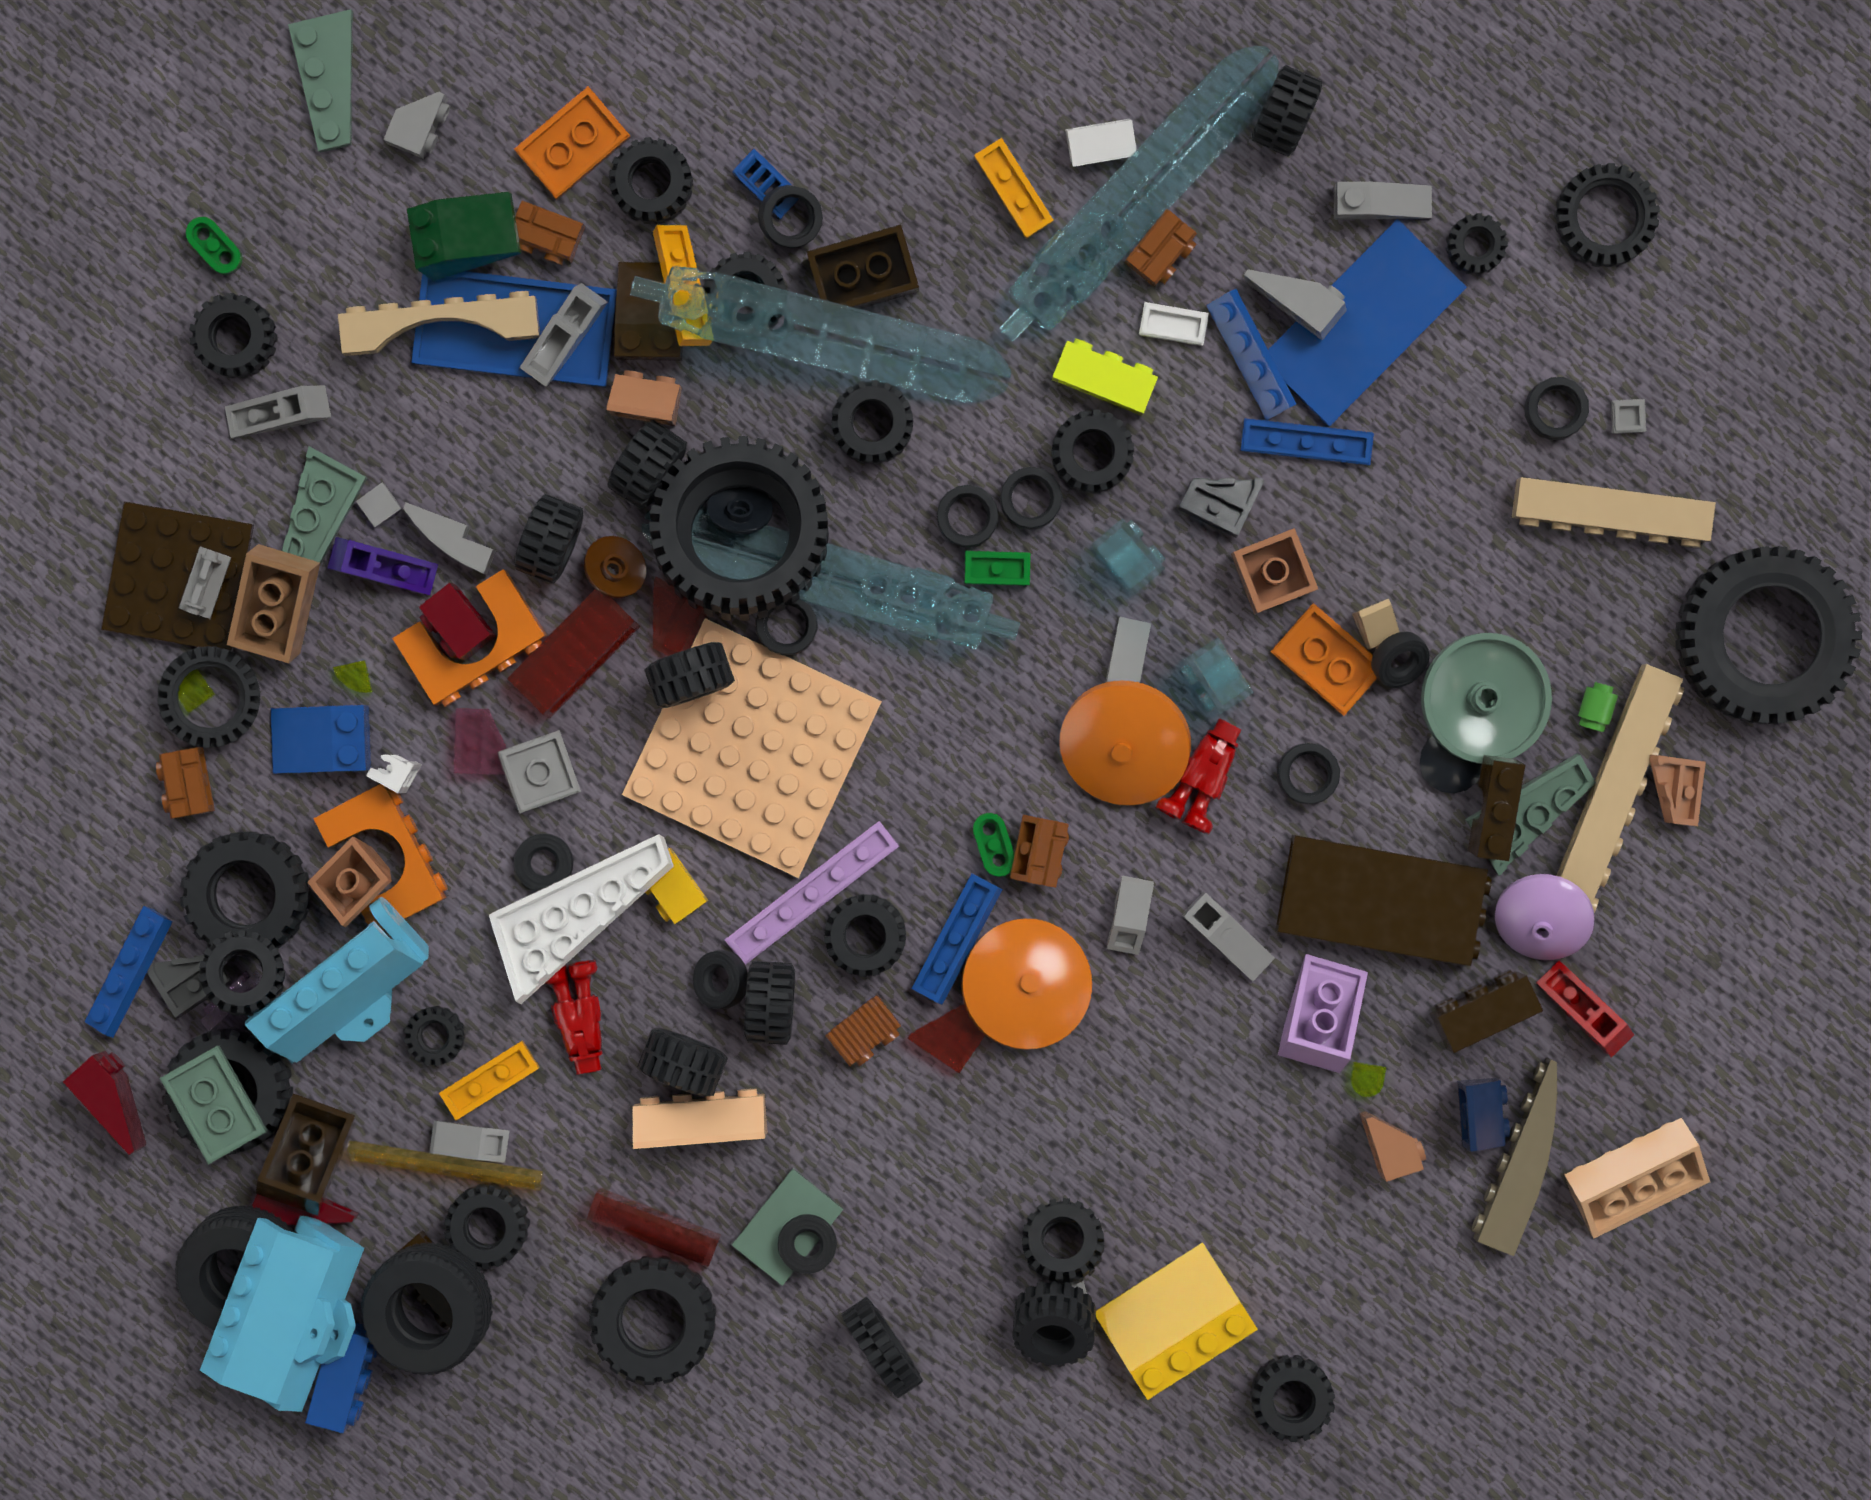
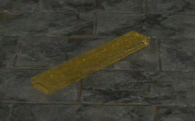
(445, 1165)

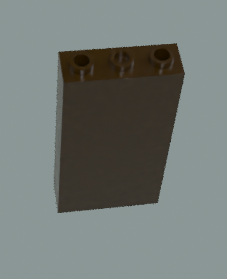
(1383, 900)

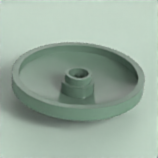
(1486, 697)

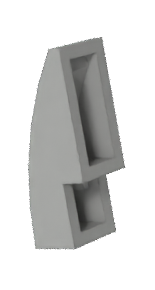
(563, 334)
(451, 538)

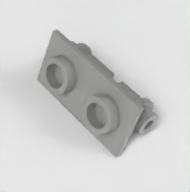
(205, 582)

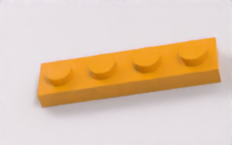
(674, 249)

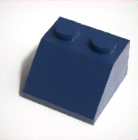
(1482, 1113)

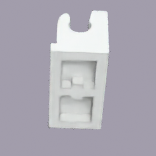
(1101, 142)
(400, 776)

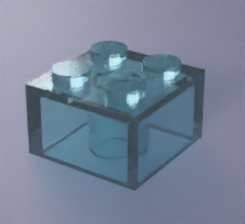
(1128, 556)
(1216, 677)

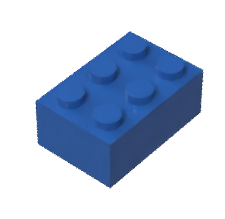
(339, 1386)

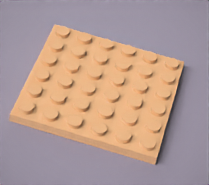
(756, 757)

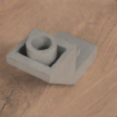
(1130, 915)
(469, 1141)

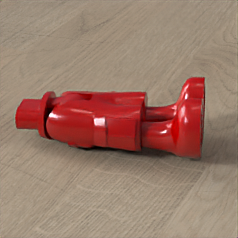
(1205, 772)
(579, 1017)

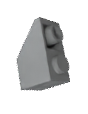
(415, 125)

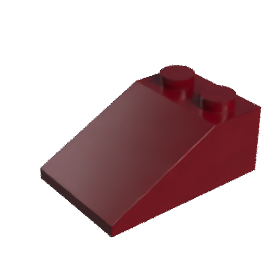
(108, 1096)

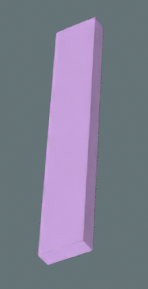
(812, 892)

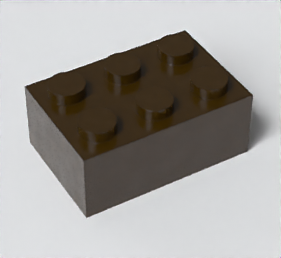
(864, 269)
(1485, 1010)
(305, 1154)

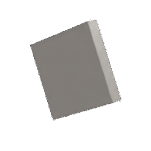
(538, 771)

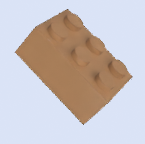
(273, 603)

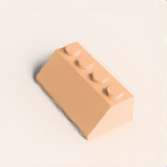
(699, 1120)
(1637, 1177)

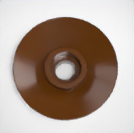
(623, 558)

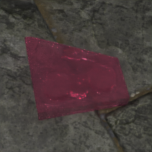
(476, 743)

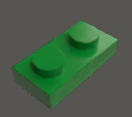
(997, 568)

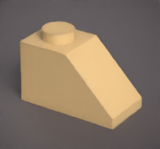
(1376, 623)

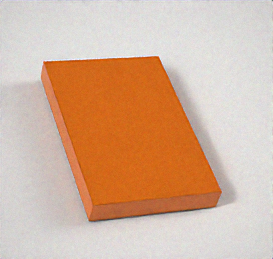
(572, 142)
(1326, 659)

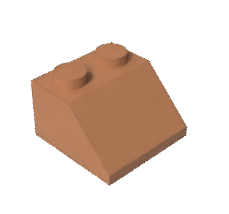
(645, 399)
(351, 880)
(1392, 1148)

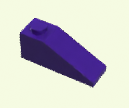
(382, 566)

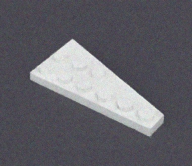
(560, 920)

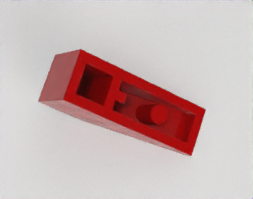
(1586, 1009)

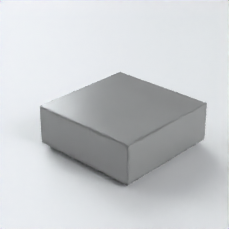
(1628, 416)
(379, 505)

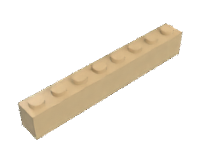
(1620, 780)

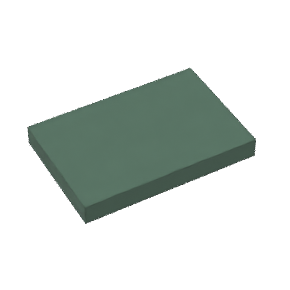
(213, 1104)
(790, 1199)

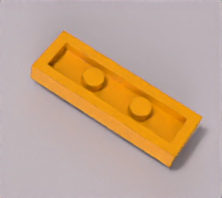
(1013, 188)
(489, 1080)

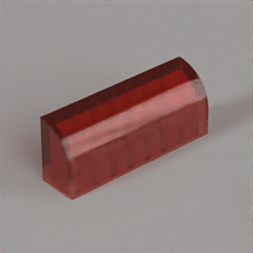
(573, 652)
(653, 1227)

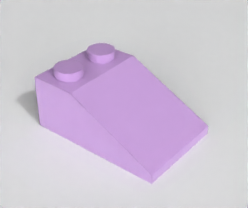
(1323, 1014)

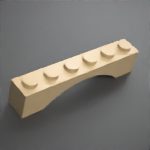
(371, 331)

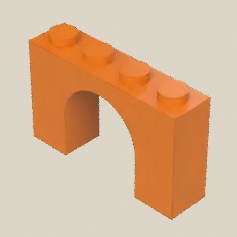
(516, 633)
(381, 810)

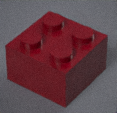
(457, 622)

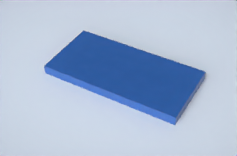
(1389, 302)
(481, 350)

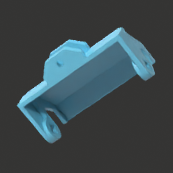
(346, 991)
(285, 1312)

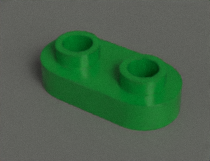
(214, 246)
(993, 844)

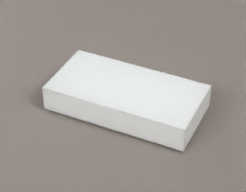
(1173, 324)

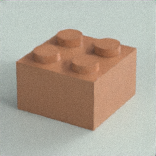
(1274, 571)

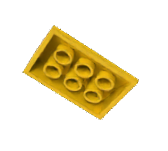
(1175, 1321)

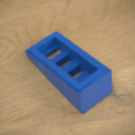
(739, 173)

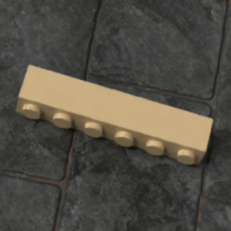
(1613, 510)

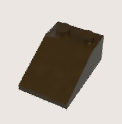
(637, 326)

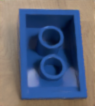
(320, 739)

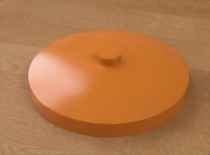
(1125, 742)
(1026, 984)

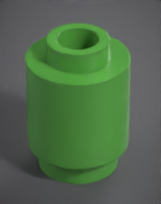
(1597, 707)

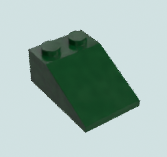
(462, 233)

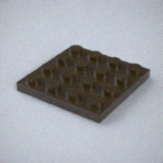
(153, 569)

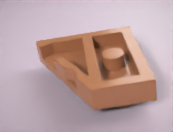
(1678, 788)

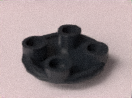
(1445, 770)

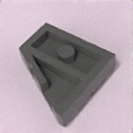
(180, 983)

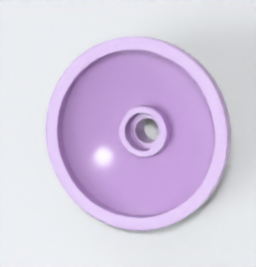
(1548, 904)

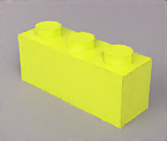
(1105, 376)

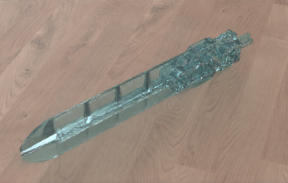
(1062, 250)
(828, 317)
(887, 608)

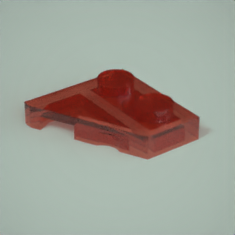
(673, 620)
(949, 1037)

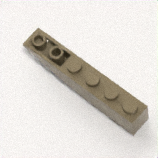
(1522, 1168)

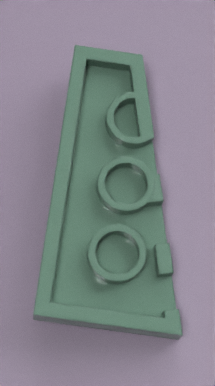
(325, 66)
(321, 505)
(1543, 802)

